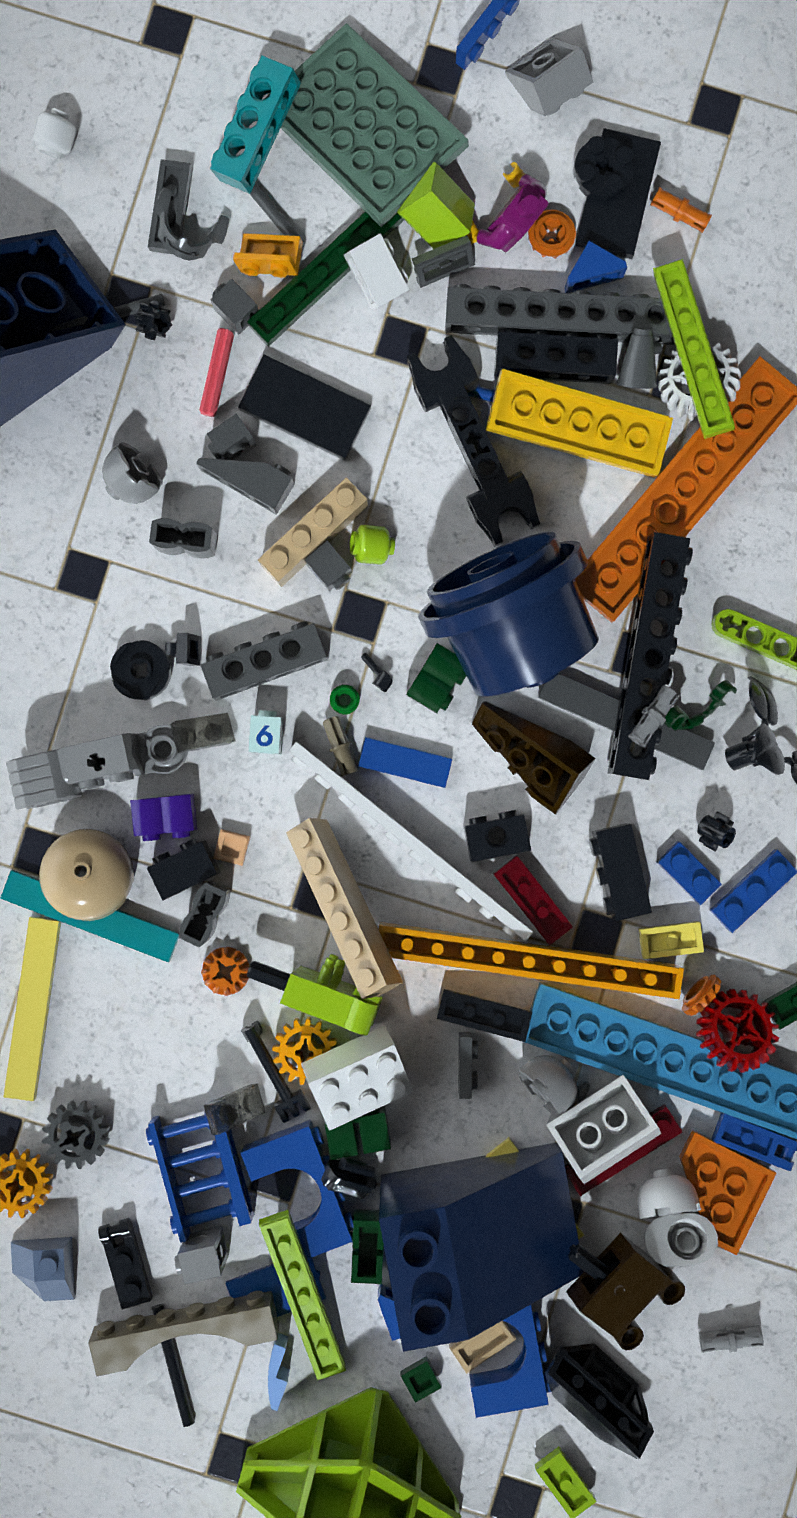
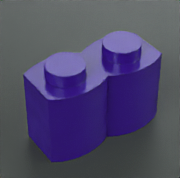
(164, 815)

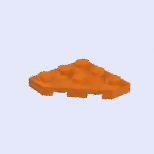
(727, 1187)

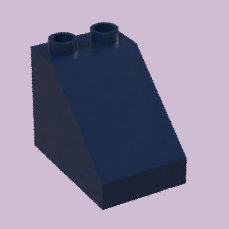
(40, 289)
(475, 1241)

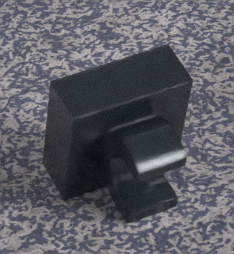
(186, 649)

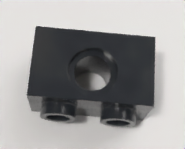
(515, 836)

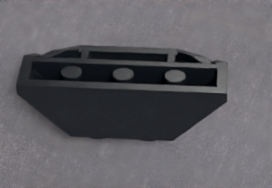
(601, 1397)

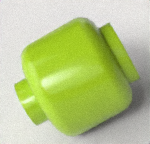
(371, 544)

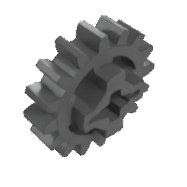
(80, 1145)

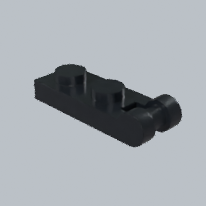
(125, 1264)

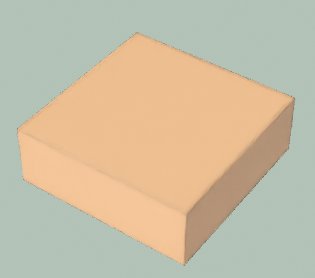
(231, 847)

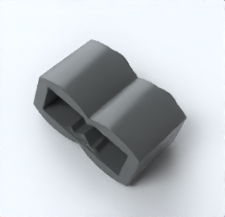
(177, 538)
(202, 921)

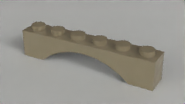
(242, 1319)

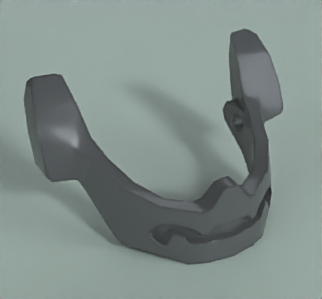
(180, 246)

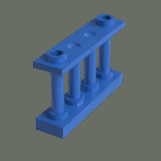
(230, 1177)

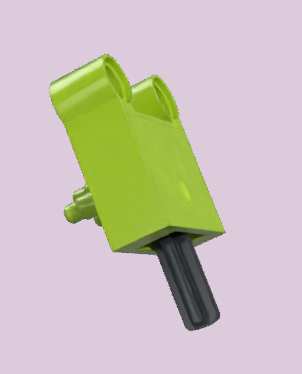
(321, 993)

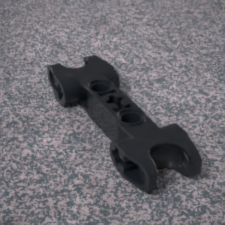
(450, 391)

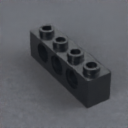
(569, 368)

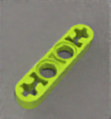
(768, 636)

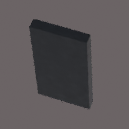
(618, 221)
(304, 407)

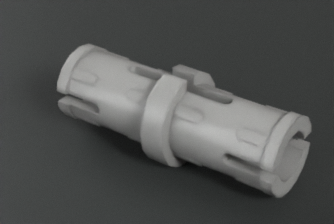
(653, 716)
(731, 1338)

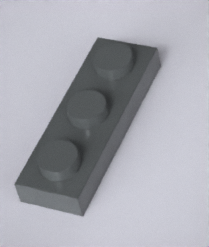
(175, 177)

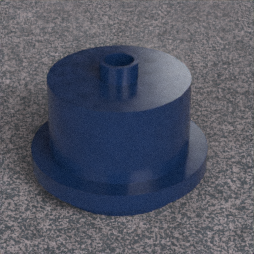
(514, 613)

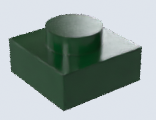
(421, 1379)

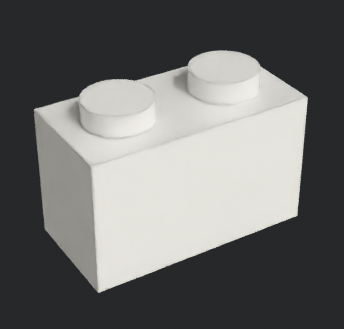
(377, 271)

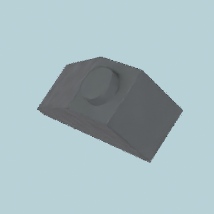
(255, 480)

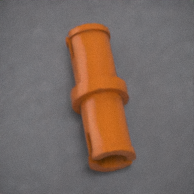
(681, 210)

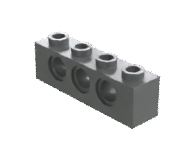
(217, 665)

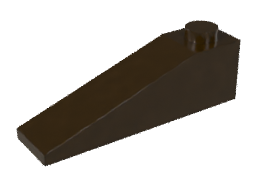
(542, 758)

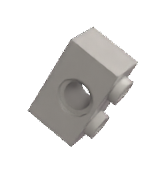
(202, 1255)

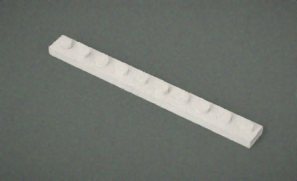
(419, 851)

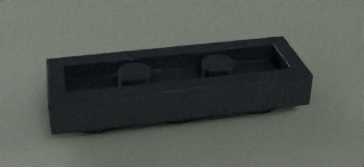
(484, 1015)

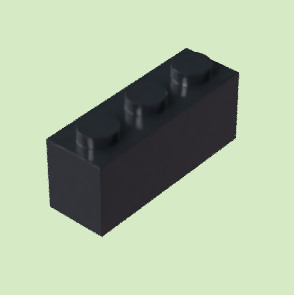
(620, 872)

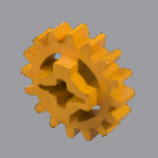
(292, 1049)
(33, 1184)

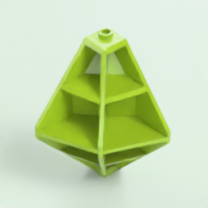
(347, 1464)

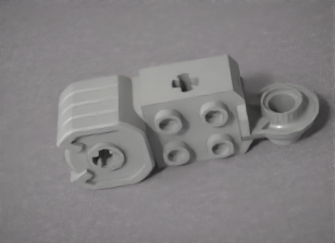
(63, 772)

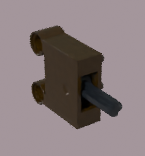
(620, 1286)

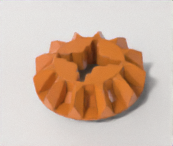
(552, 221)
(227, 957)
(701, 994)

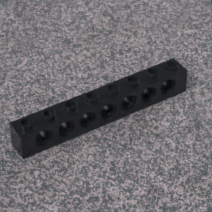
(678, 554)

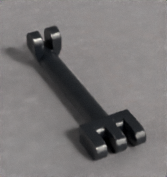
(288, 1099)

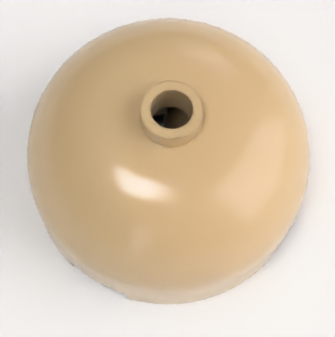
(103, 886)

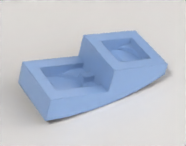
(277, 1374)

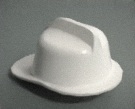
(681, 1240)

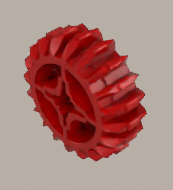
(759, 1039)

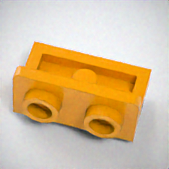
(269, 255)

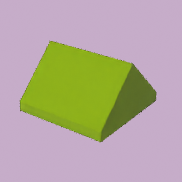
(438, 208)

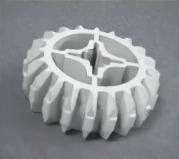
(674, 385)

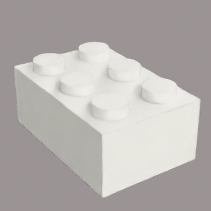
(357, 1077)
(603, 1129)

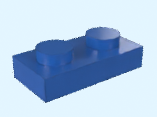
(688, 873)

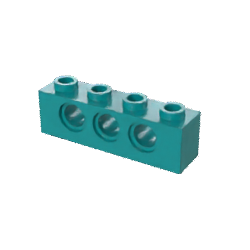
(257, 141)

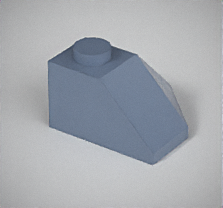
(45, 1266)

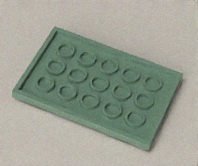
(367, 125)

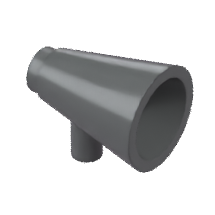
(639, 361)

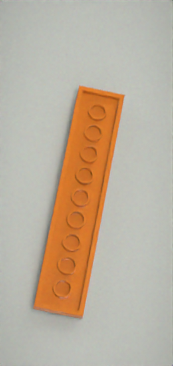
(686, 488)

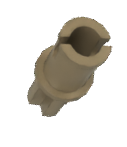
(340, 746)

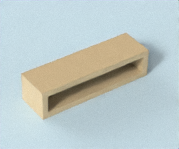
(313, 530)

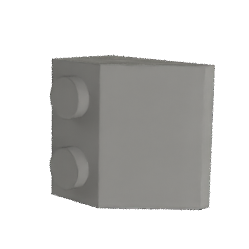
(550, 76)

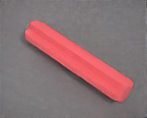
(216, 372)

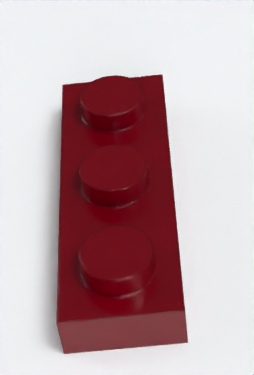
(533, 900)

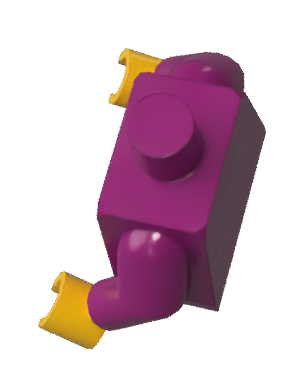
(516, 215)

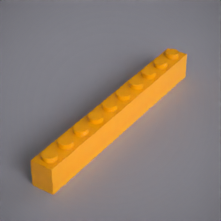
(532, 960)

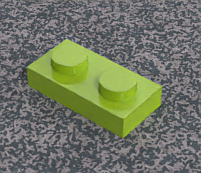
(565, 1483)

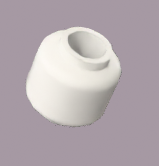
(54, 133)

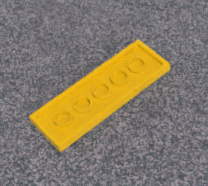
(579, 423)

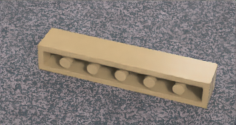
(344, 908)

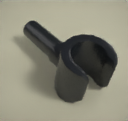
(383, 680)

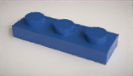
(485, 27)
(753, 891)

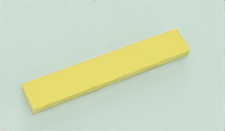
(32, 1008)

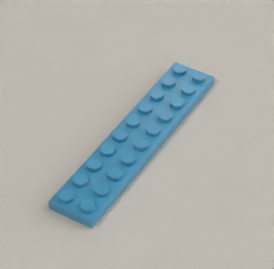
(660, 1059)

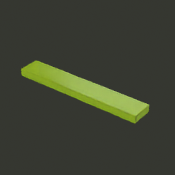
(693, 349)
(302, 1294)

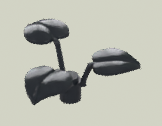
(764, 749)

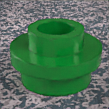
(341, 690)

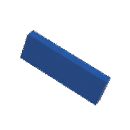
(405, 762)

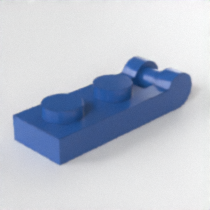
(755, 1141)

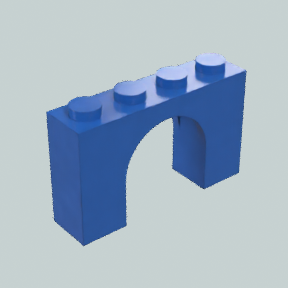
(301, 1149)
(519, 1384)

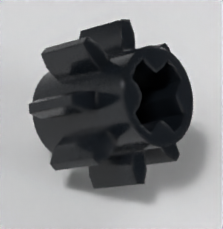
(153, 320)
(716, 831)

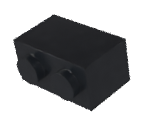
(183, 869)

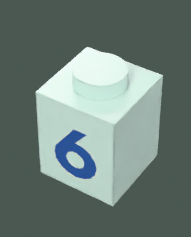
(266, 733)

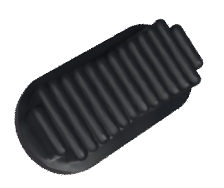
(349, 1177)

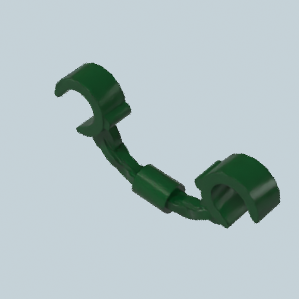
(680, 720)

